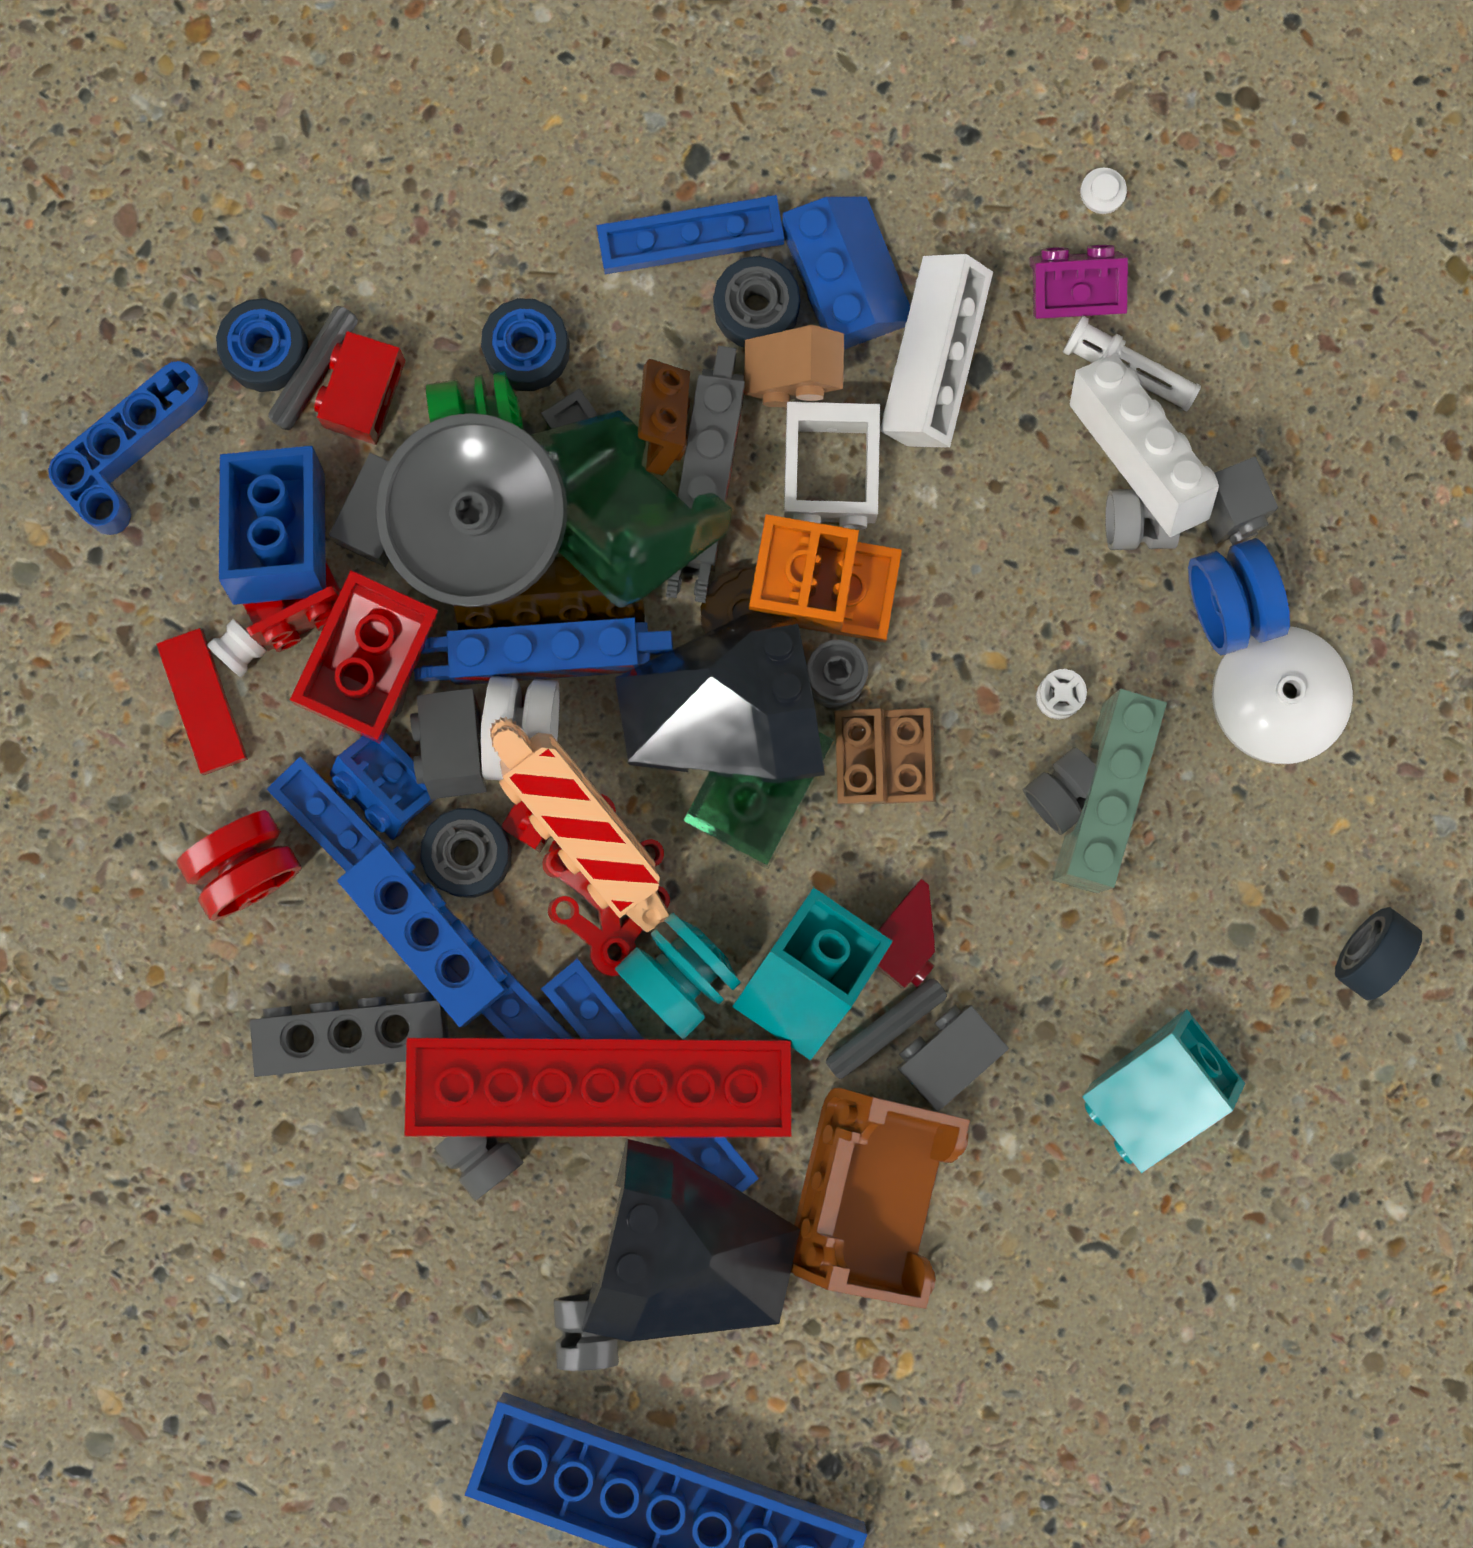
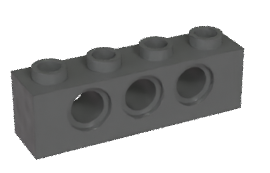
(276, 1053)

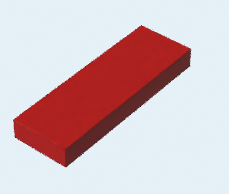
(201, 701)

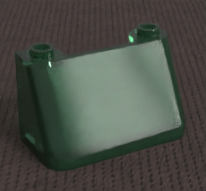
(621, 520)

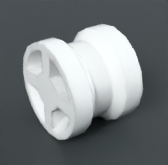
(236, 648)
(1067, 687)

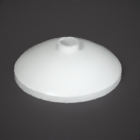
(1258, 714)

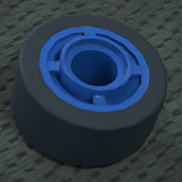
(519, 320)
(247, 325)

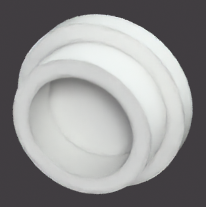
(1103, 190)

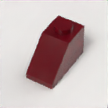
(912, 937)

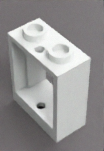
(837, 419)

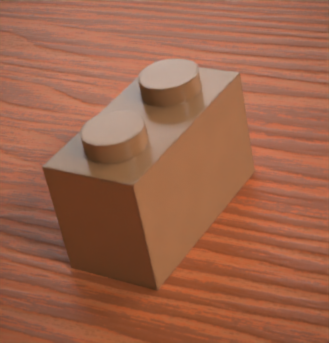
(794, 365)

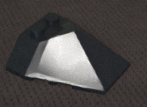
(726, 704)
(687, 1253)

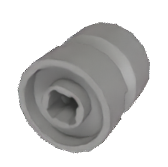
(1129, 526)

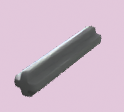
(312, 369)
(886, 1028)

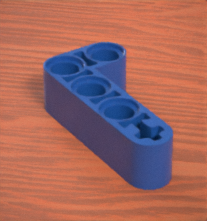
(134, 443)

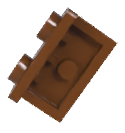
(664, 414)

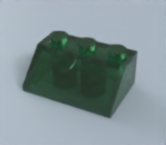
(750, 813)

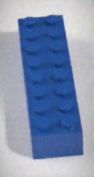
(634, 1492)

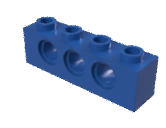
(367, 887)

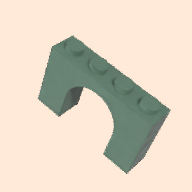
(1125, 743)

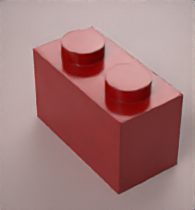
(359, 387)

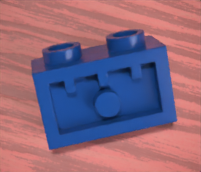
(381, 783)

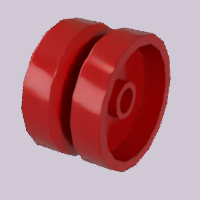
(238, 865)

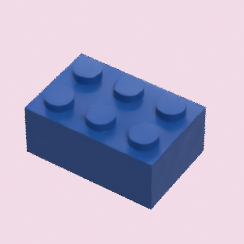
(272, 525)

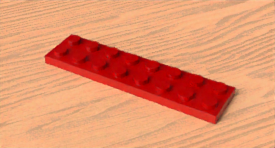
(597, 1088)

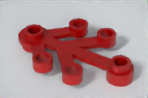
(610, 926)

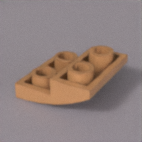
(885, 756)

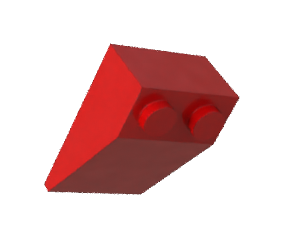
(364, 657)

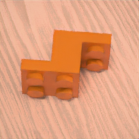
(825, 578)

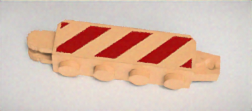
(580, 822)

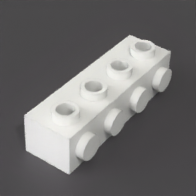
(936, 348)
(1144, 444)

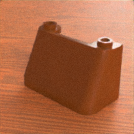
(872, 1196)

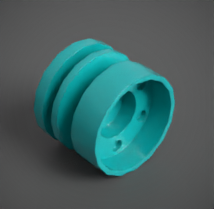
(678, 975)

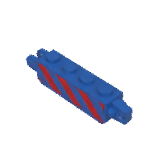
(544, 651)

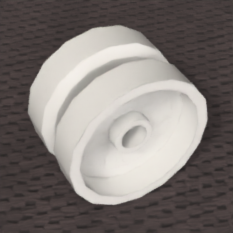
(505, 699)

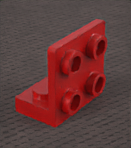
(282, 622)

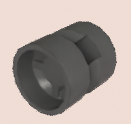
(837, 673)
(1063, 793)
(481, 1161)
(576, 1348)

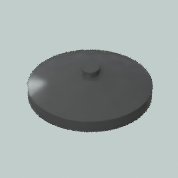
(471, 510)

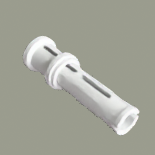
(1180, 393)

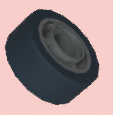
(750, 278)
(439, 853)
(1378, 954)

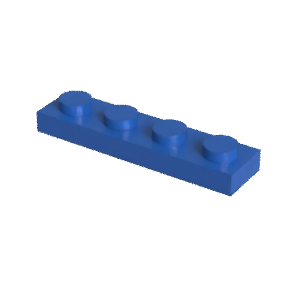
(690, 234)

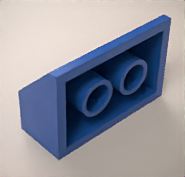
(846, 268)

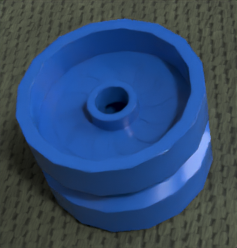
(1239, 596)

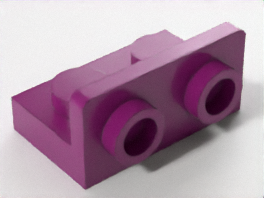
(1079, 282)

